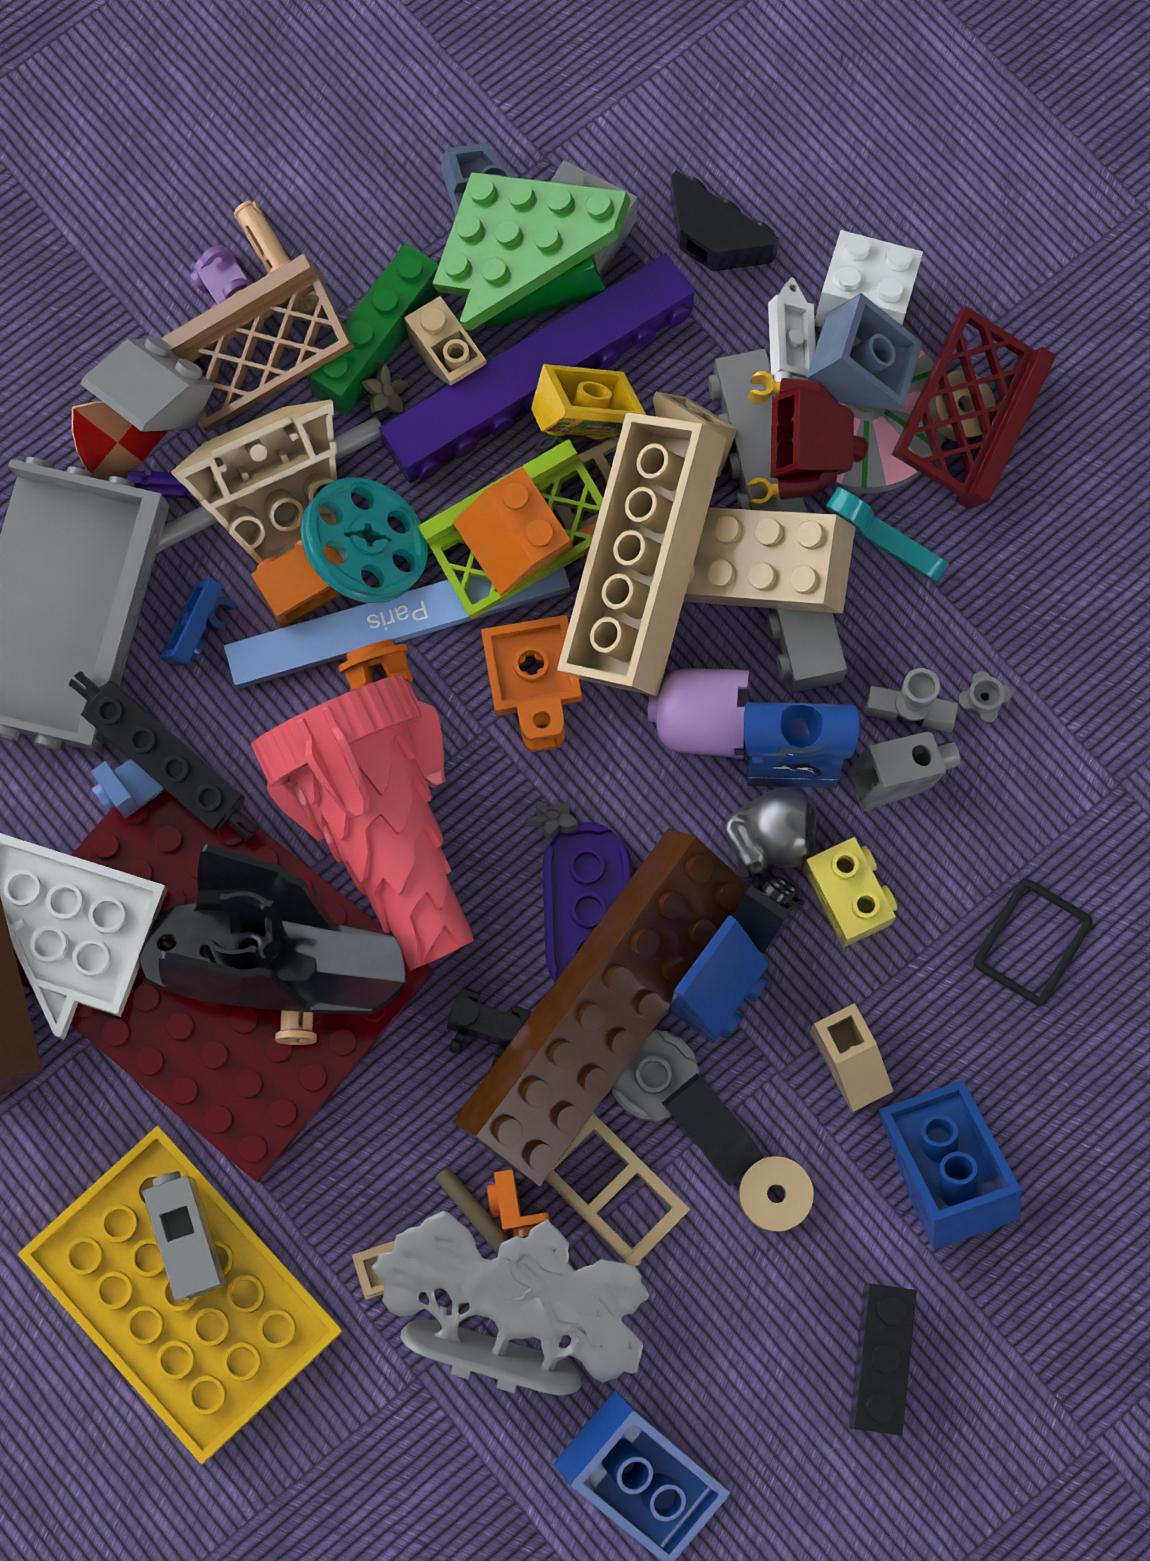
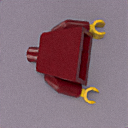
(808, 438)

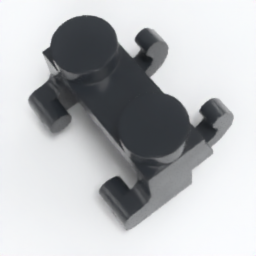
(483, 1022)

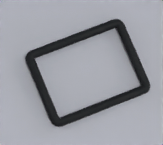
(1066, 959)

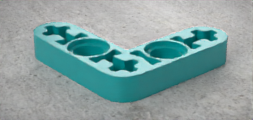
(884, 536)

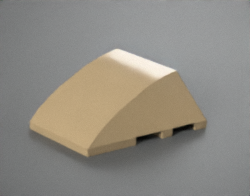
(266, 476)

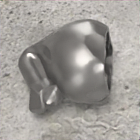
(772, 830)

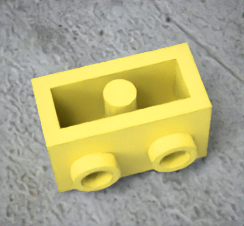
(850, 891)

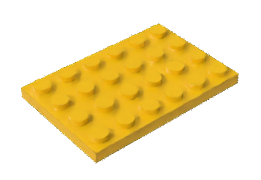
(194, 1361)

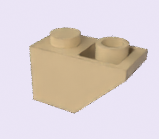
(443, 342)
(852, 1057)

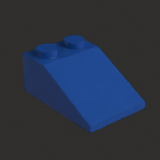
(720, 983)
(951, 1165)
(641, 1478)

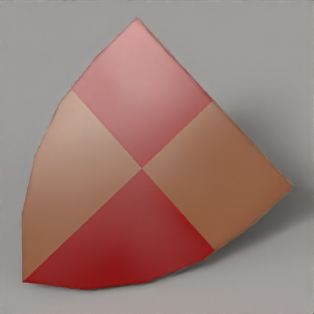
(108, 441)

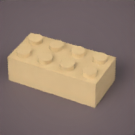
(772, 560)

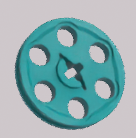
(354, 550)

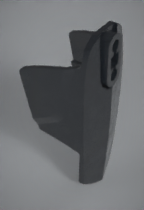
(268, 945)

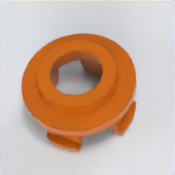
(384, 653)

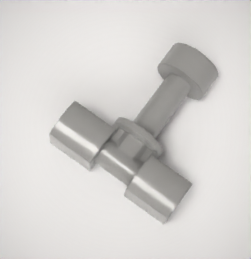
(914, 702)

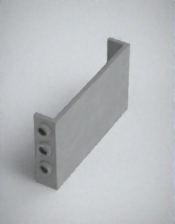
(69, 594)

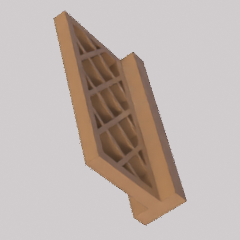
(251, 309)

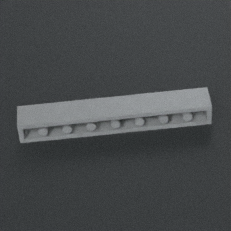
(806, 638)

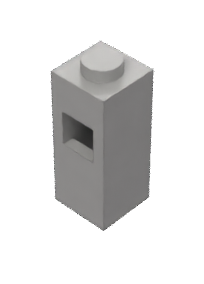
(183, 1236)

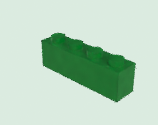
(376, 328)

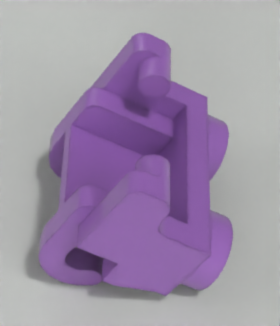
(219, 273)

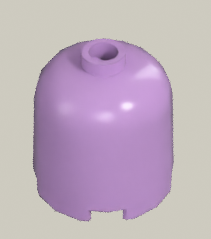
(702, 711)

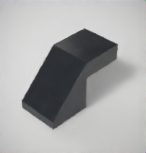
(713, 1129)

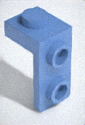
(125, 787)

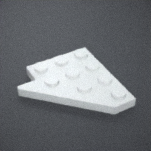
(75, 927)

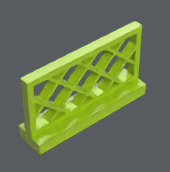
(547, 473)

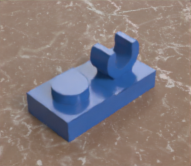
(199, 611)

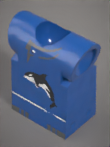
(798, 743)

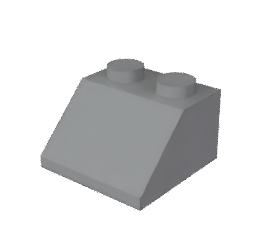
(150, 385)

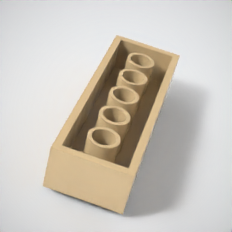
(642, 553)

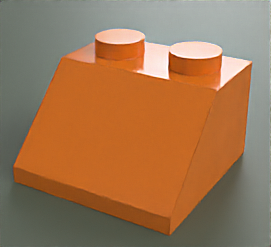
(512, 531)

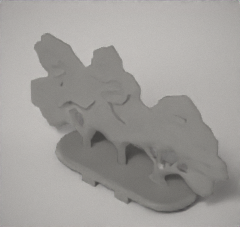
(527, 1295)

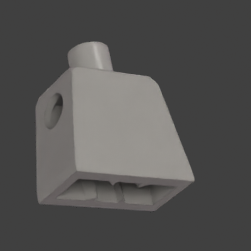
(900, 769)

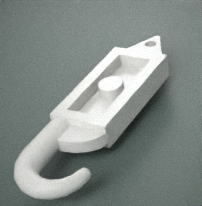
(791, 333)

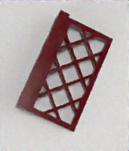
(998, 432)

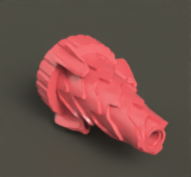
(361, 782)

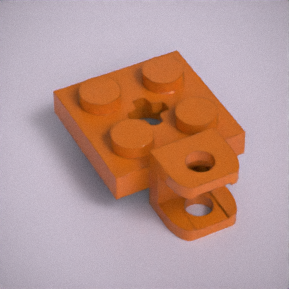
(537, 696)

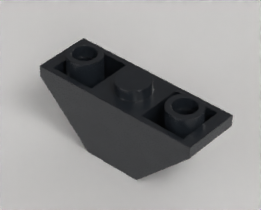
(716, 230)
(768, 910)

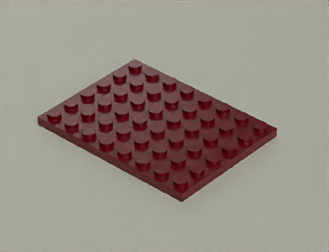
(218, 1059)

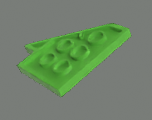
(519, 237)

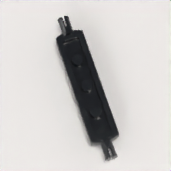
(163, 756)

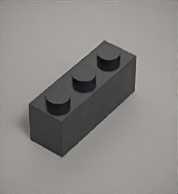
(883, 1359)

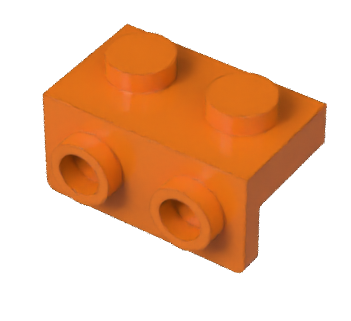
(505, 1203)

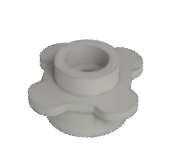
(981, 684)

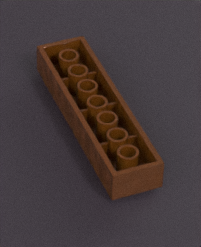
(602, 1007)

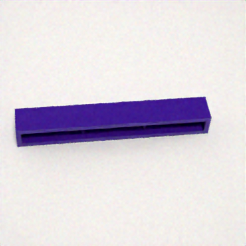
(505, 387)

